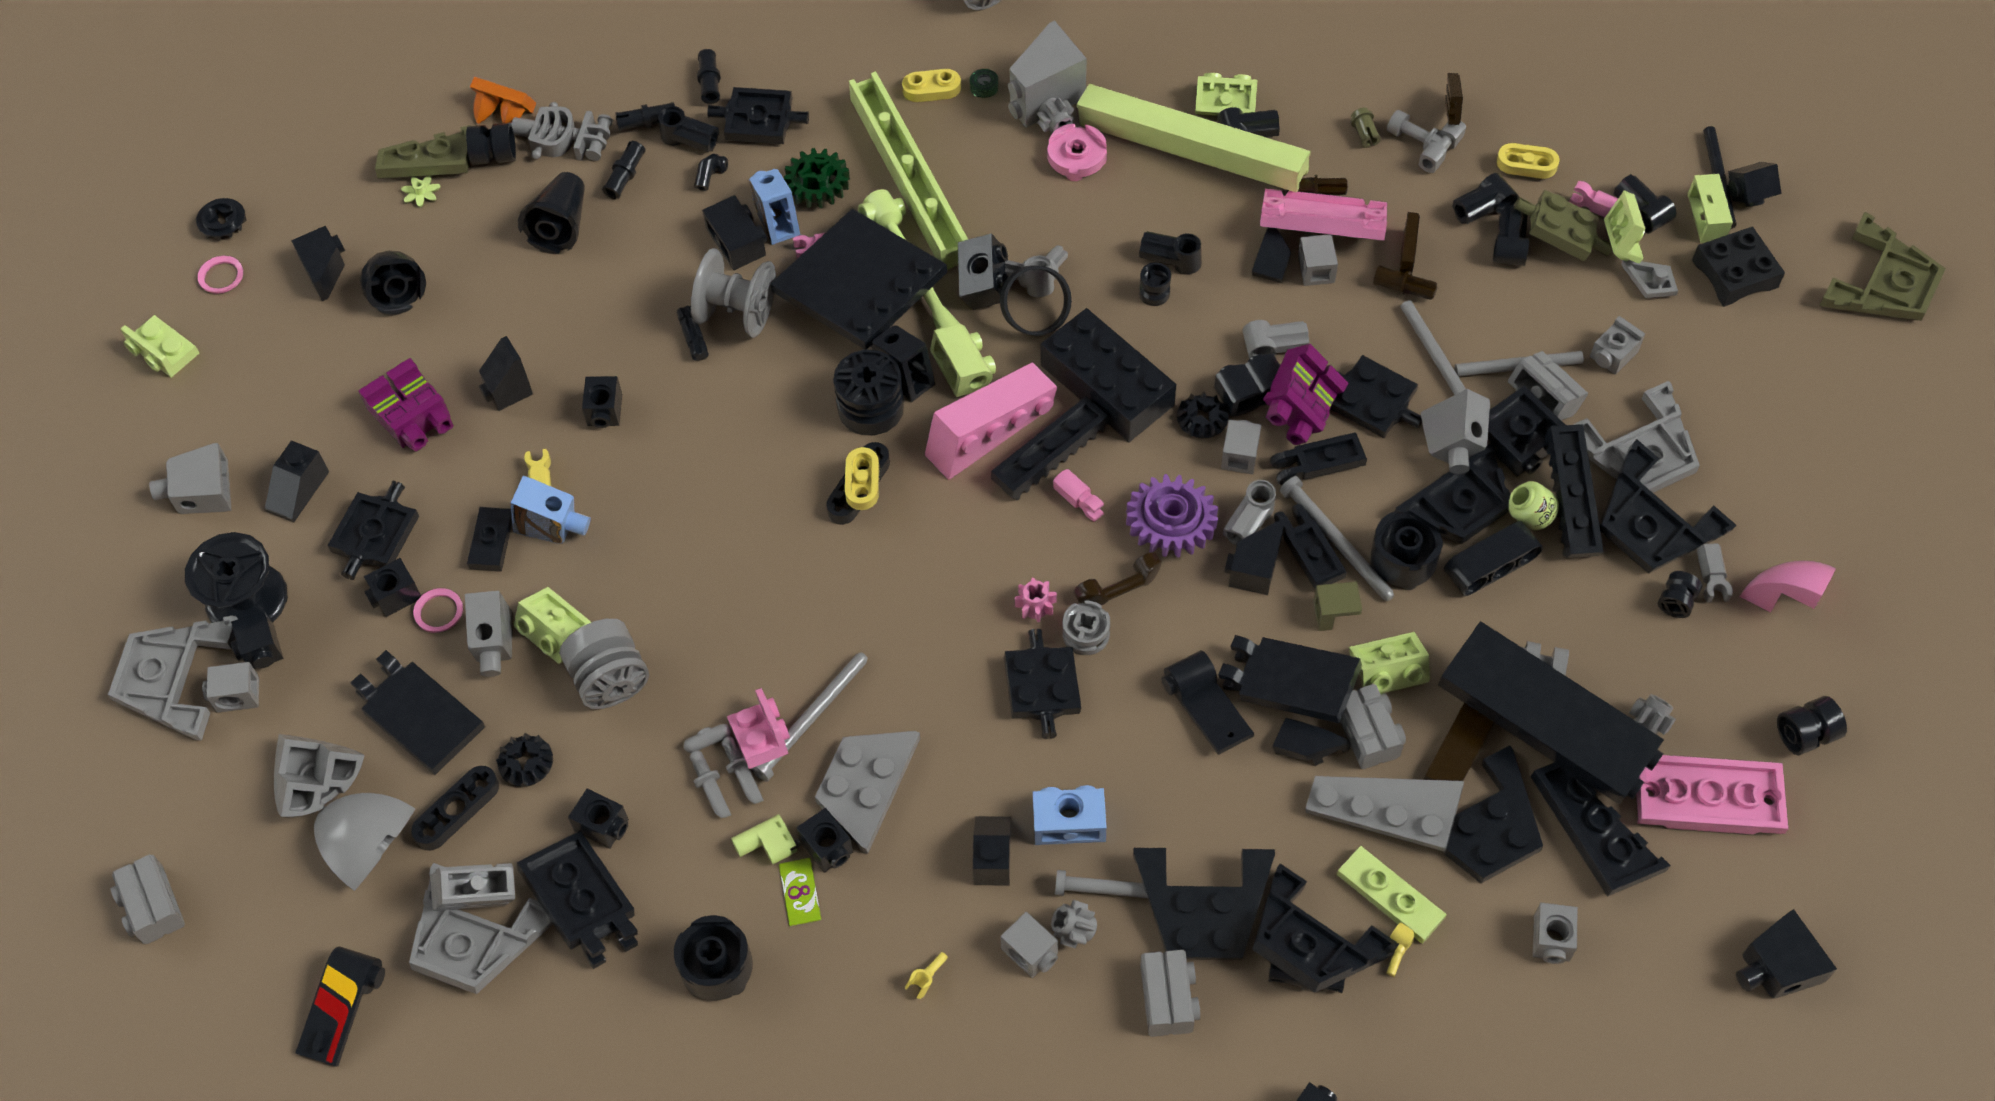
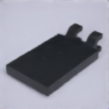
(1292, 677)
(418, 713)
(580, 896)

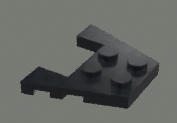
(1646, 525)
(1499, 828)
(1205, 919)
(1308, 947)

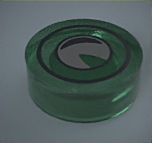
(984, 83)

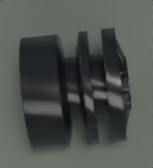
(869, 392)

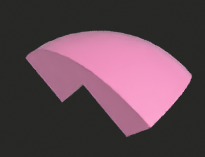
(1797, 579)

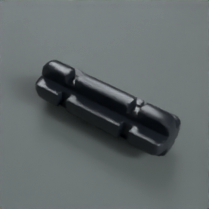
(692, 334)

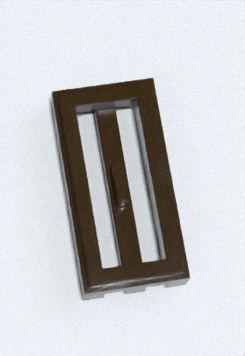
(1453, 99)
(1409, 242)

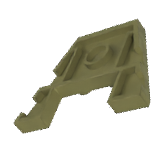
(1900, 283)

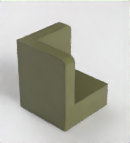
(1336, 601)

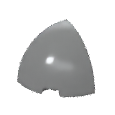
(311, 773)
(357, 832)

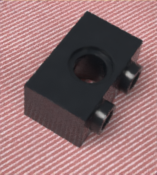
(981, 270)

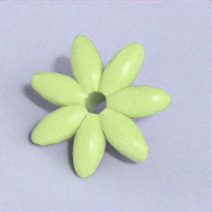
(420, 190)

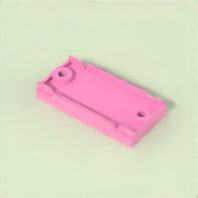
(1324, 214)
(1713, 795)

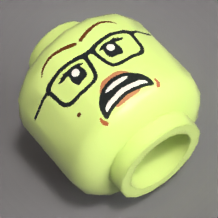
(1533, 505)

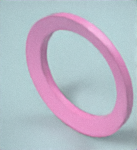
(215, 261)
(432, 594)

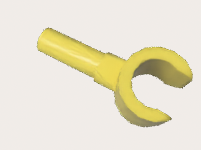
(1403, 936)
(923, 978)

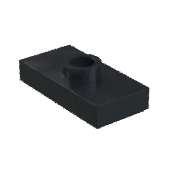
(490, 539)

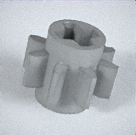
(1054, 114)
(1653, 714)
(1074, 924)

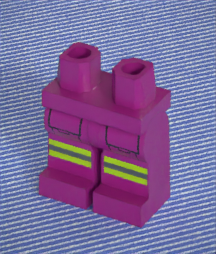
(1303, 393)
(409, 408)

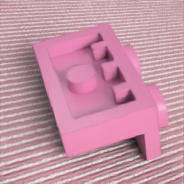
(759, 732)

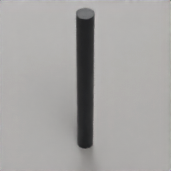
(1717, 164)

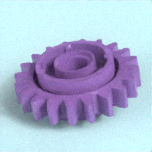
(1192, 517)

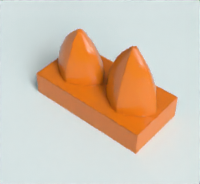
(490, 94)

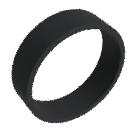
(1066, 306)

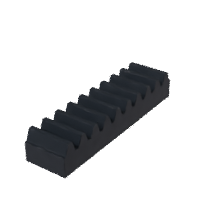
(1050, 448)
(1574, 491)

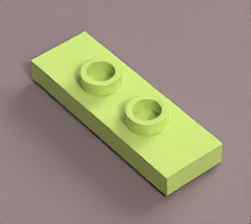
(1391, 894)

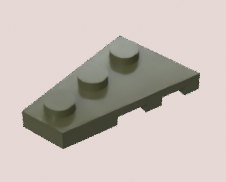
(432, 157)

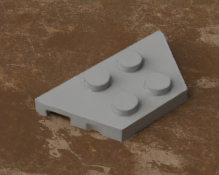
(865, 781)

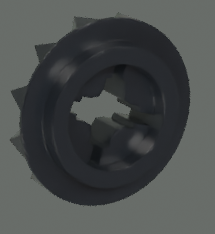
(228, 208)
(1198, 425)
(535, 768)

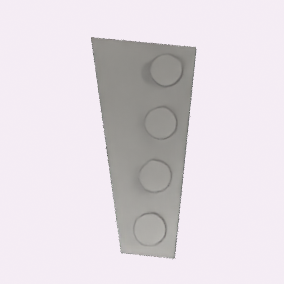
(1393, 807)

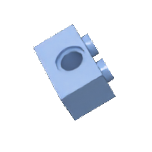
(1054, 828)

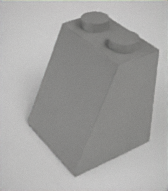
(1044, 71)

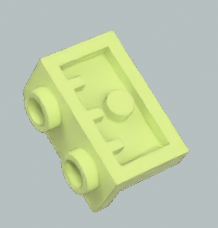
(1219, 93)
(1625, 228)
(160, 346)
(547, 621)
(1393, 662)

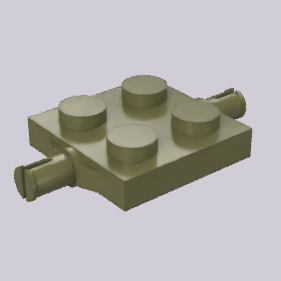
(1564, 225)

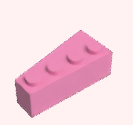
(987, 418)

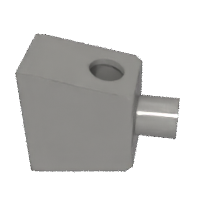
(1457, 429)
(196, 481)
(489, 630)

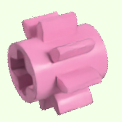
(1035, 599)

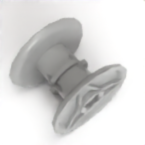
(715, 288)

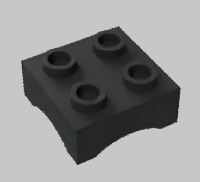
(1738, 265)

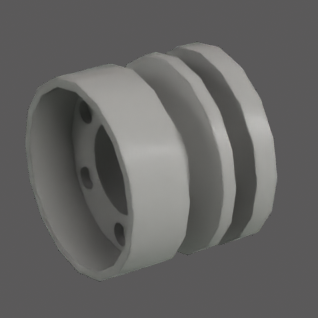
(604, 663)

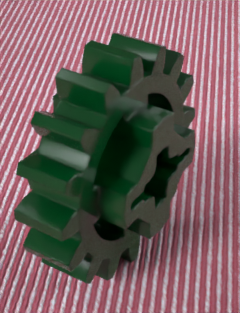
(817, 177)

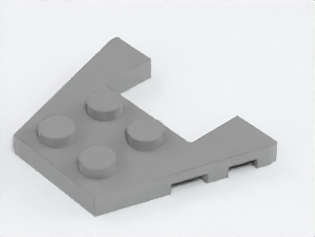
(1663, 437)
(156, 669)
(468, 948)

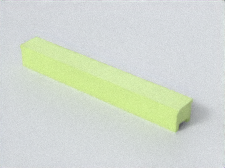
(1193, 137)
(908, 168)

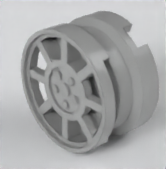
(1086, 627)

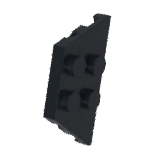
(1464, 501)

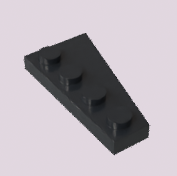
(1606, 845)

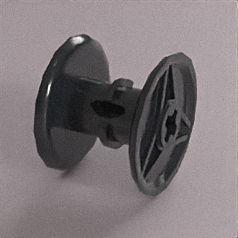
(235, 578)

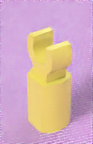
(539, 469)

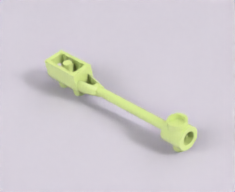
(951, 343)

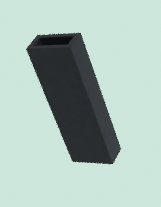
(1552, 713)

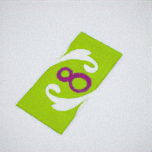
(800, 892)

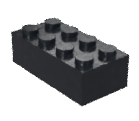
(1110, 372)

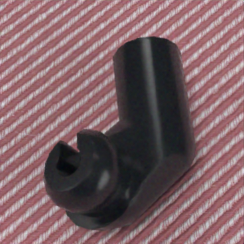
(708, 167)

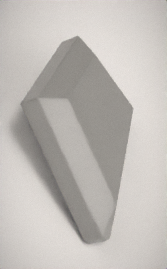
(1651, 278)

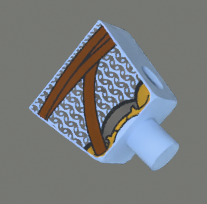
(771, 193)
(545, 512)

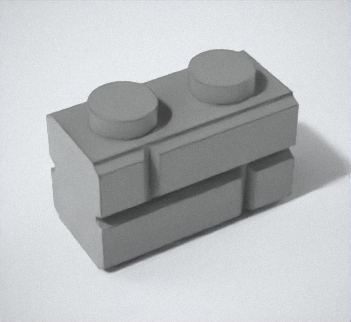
(1549, 384)
(1371, 727)
(472, 887)
(146, 899)
(1168, 993)

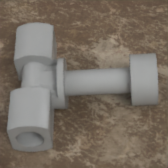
(1434, 142)

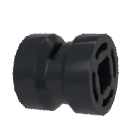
(1155, 284)
(1679, 596)

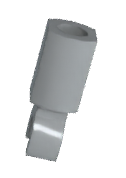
(1713, 571)

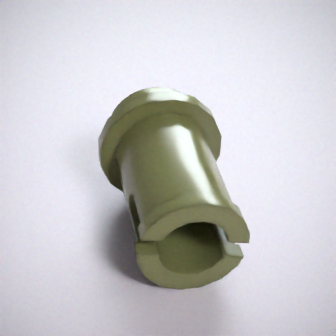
(1363, 121)

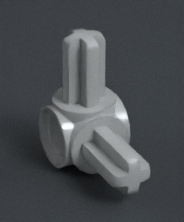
(1037, 281)

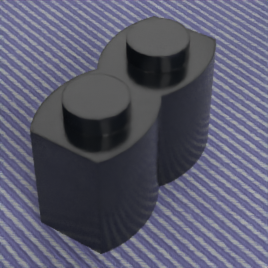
(1246, 384)

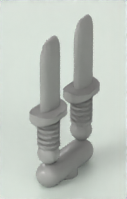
(708, 778)

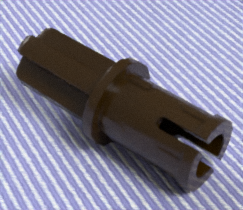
(1324, 186)
(1405, 283)

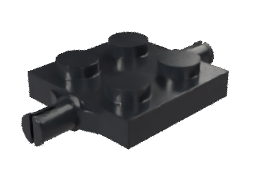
(758, 115)
(1376, 397)
(373, 530)
(1042, 683)

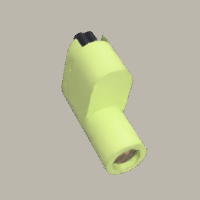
(771, 836)

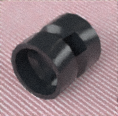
(490, 144)
(1812, 724)

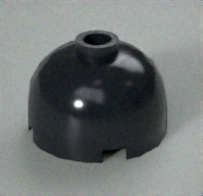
(392, 282)

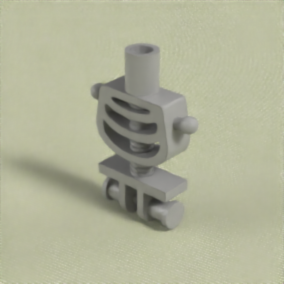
(557, 139)

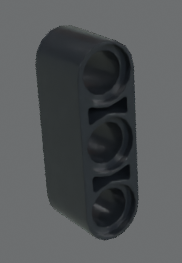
(1493, 558)

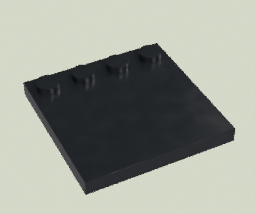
(859, 278)

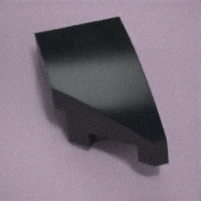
(1272, 257)
(1307, 741)

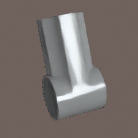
(1272, 339)
(1251, 514)

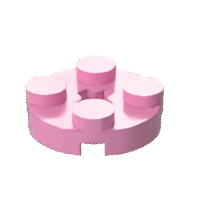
(1076, 165)

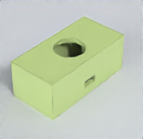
(1709, 199)

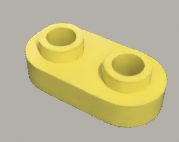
(931, 85)
(1528, 160)
(862, 481)

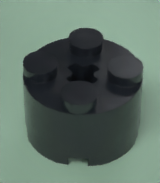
(1406, 548)
(695, 952)

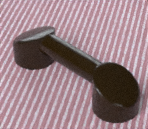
(1146, 569)

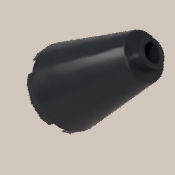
(554, 214)

